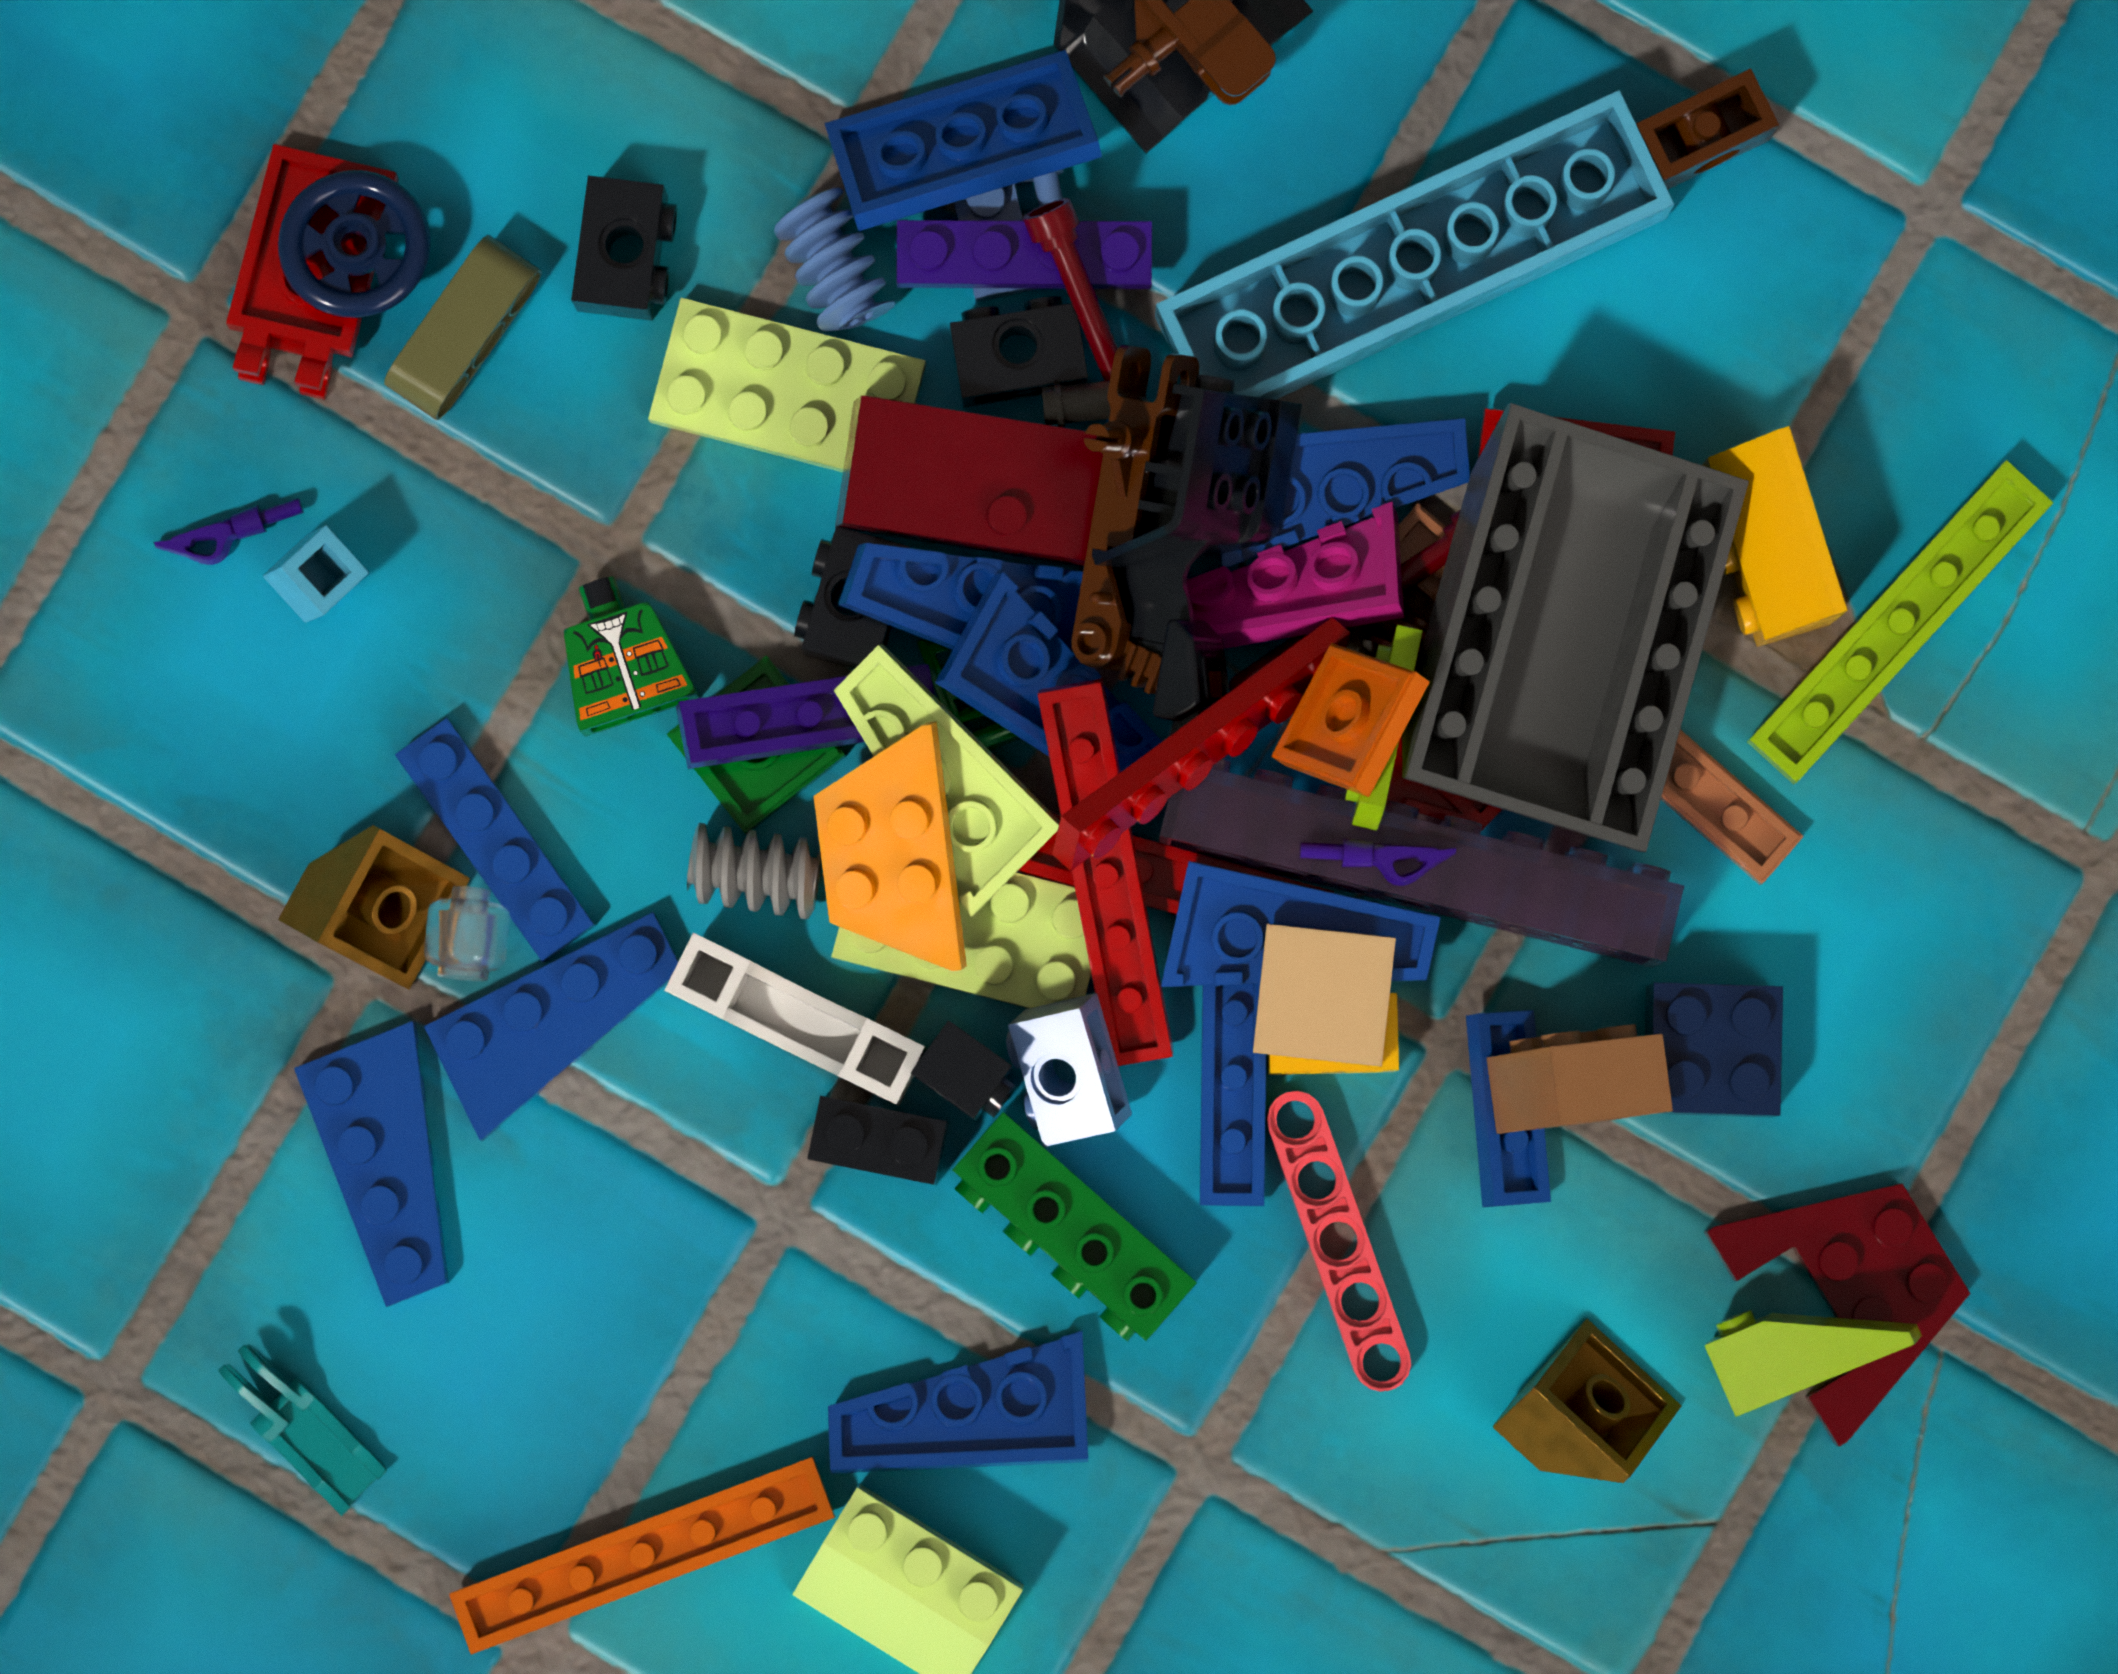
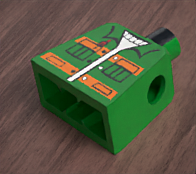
(621, 662)

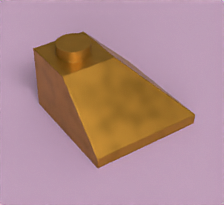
(372, 902)
(1588, 1411)

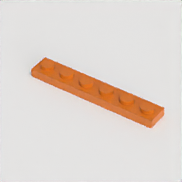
(642, 1555)

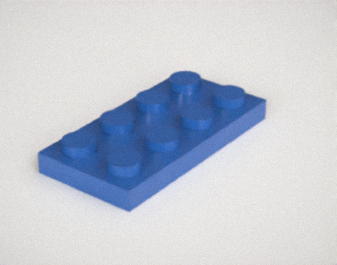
(963, 140)

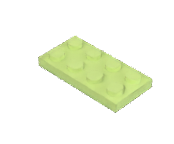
(772, 383)
(1018, 947)

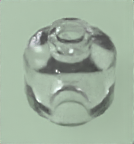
(467, 934)

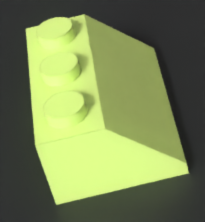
(907, 1588)

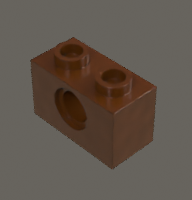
(1708, 128)

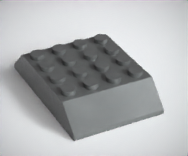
(1570, 626)

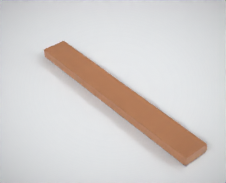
(1695, 784)

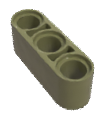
(462, 327)

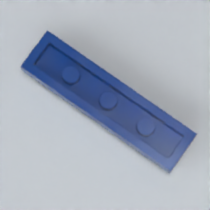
(495, 840)
(1231, 1099)

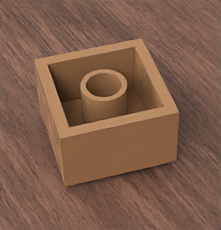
(1579, 1079)

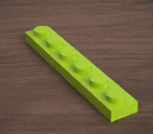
(1900, 622)

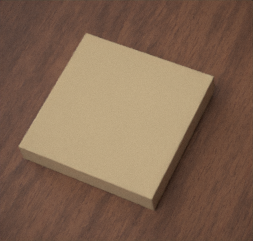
(1324, 994)

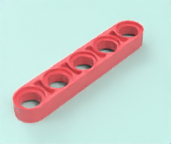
(1361, 1264)

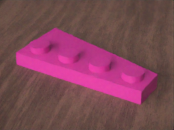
(1292, 592)

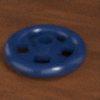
(342, 193)

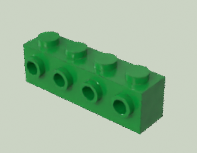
(1074, 1227)

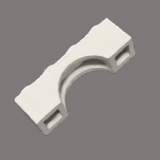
(795, 1019)

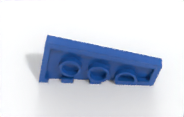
(1358, 469)
(938, 592)
(1225, 918)
(378, 1143)
(979, 1415)

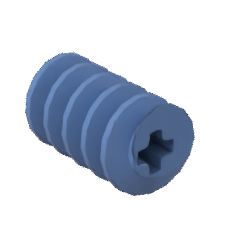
(831, 263)

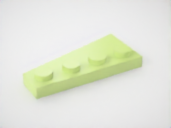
(990, 812)

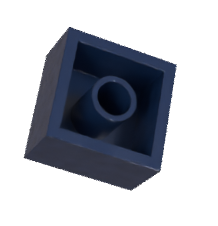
(1719, 1046)

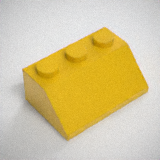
(1778, 543)

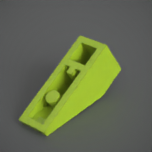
(1791, 1352)

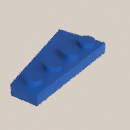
(1011, 655)
(534, 1028)

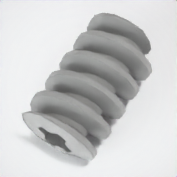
(754, 871)

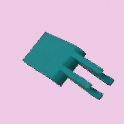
(307, 1434)

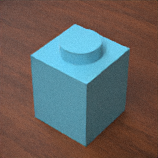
(315, 574)

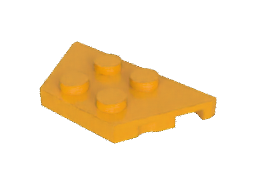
(893, 853)

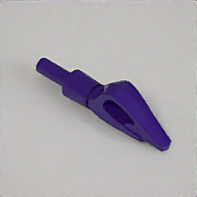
(224, 532)
(1383, 856)

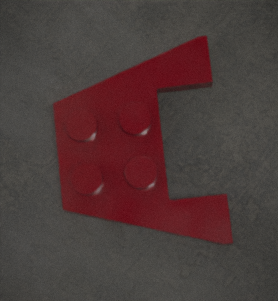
(1870, 1263)

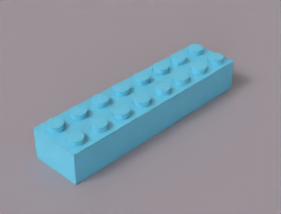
(1422, 254)

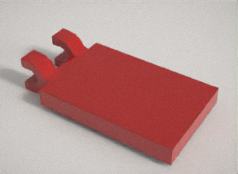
(264, 301)

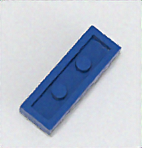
(1513, 1163)

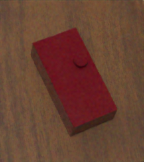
(968, 480)

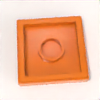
(1350, 719)

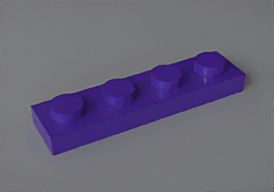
(1005, 257)
(769, 721)

